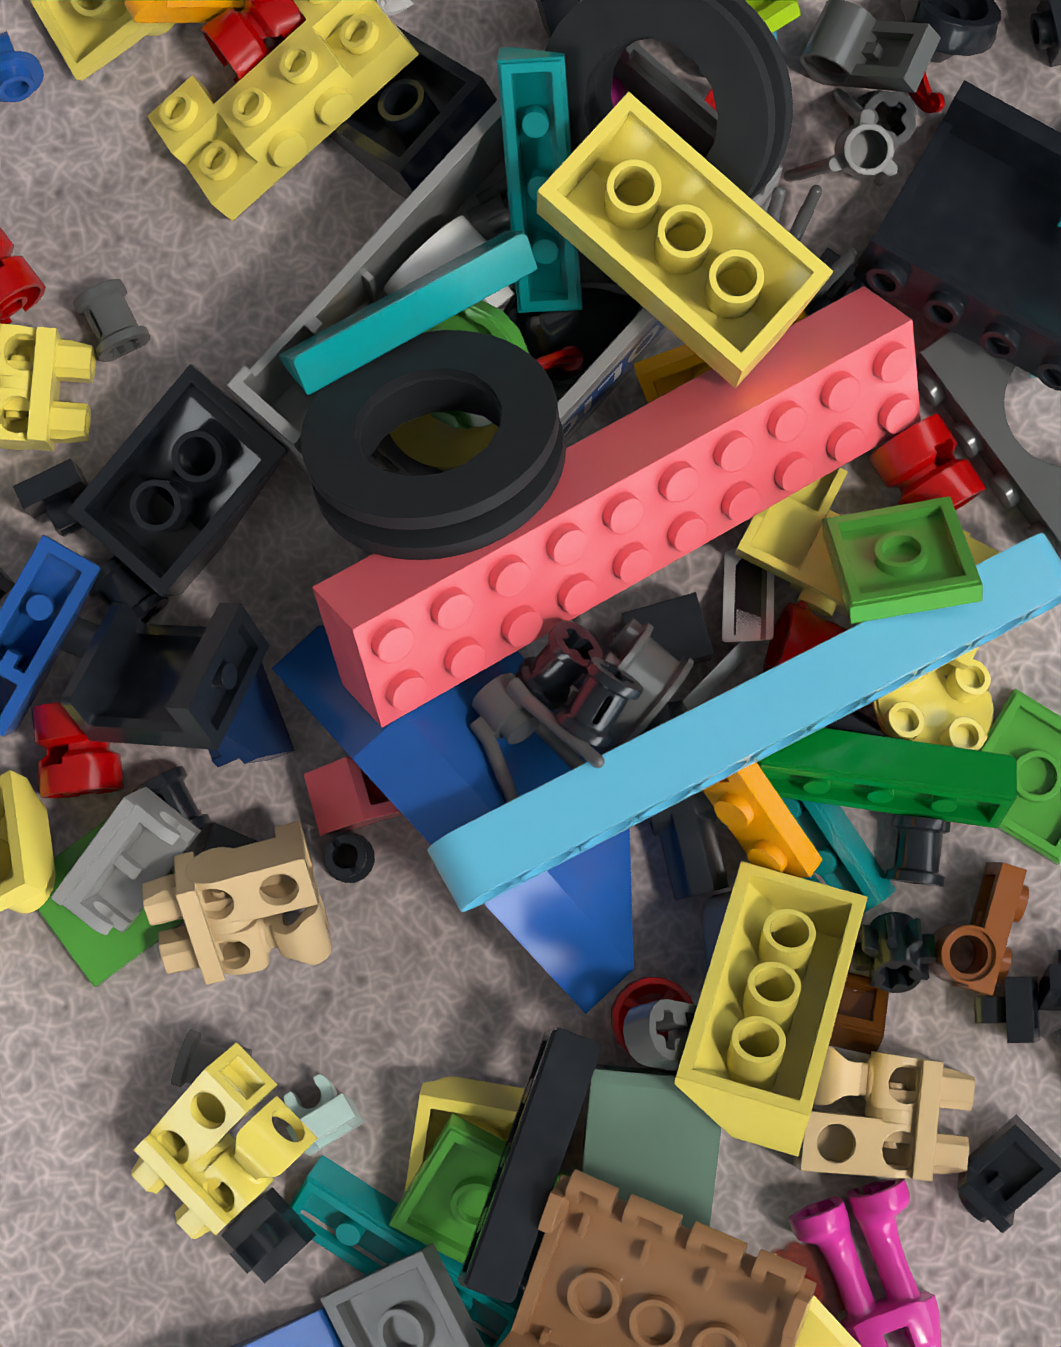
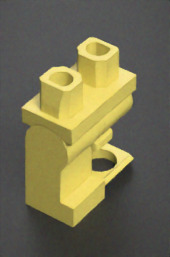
(30, 380)
(200, 1156)

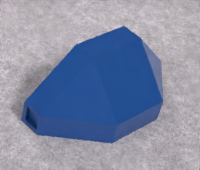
(440, 779)

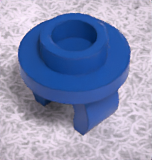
(19, 72)

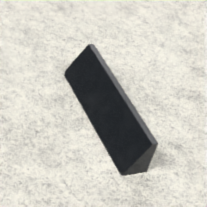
(529, 1164)

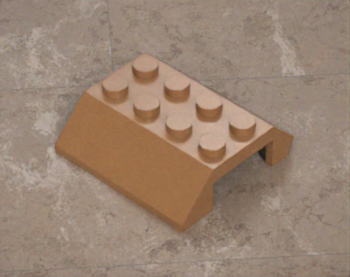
(644, 1280)

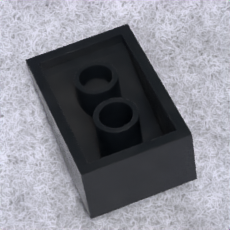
(415, 118)
(179, 484)

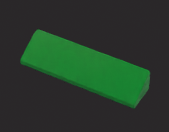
(895, 777)

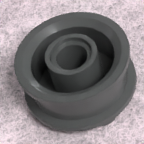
(652, 668)

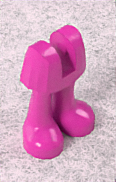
(904, 1306)

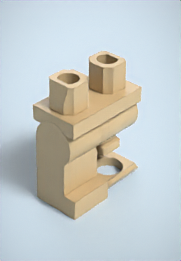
(237, 907)
(899, 1120)

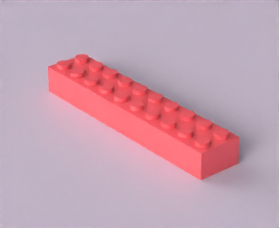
(629, 506)

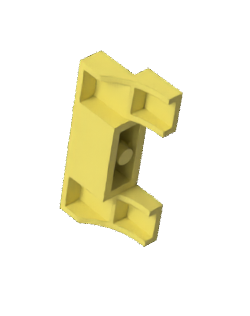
(284, 103)
(792, 546)

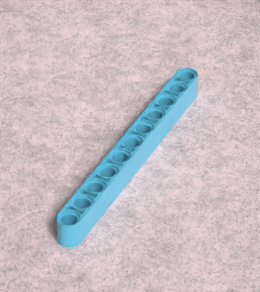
(737, 729)

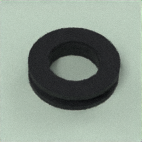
(728, 45)
(447, 510)

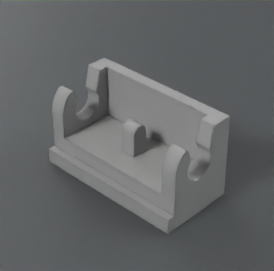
(127, 851)

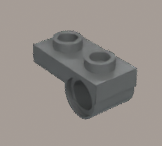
(867, 53)

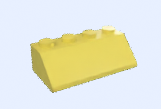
(681, 239)
(770, 1005)

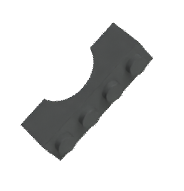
(973, 393)

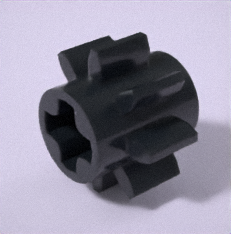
(895, 952)

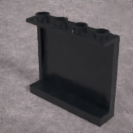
(980, 234)

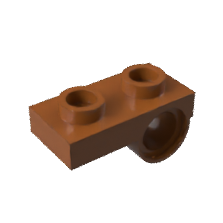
(998, 904)

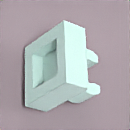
(329, 1118)

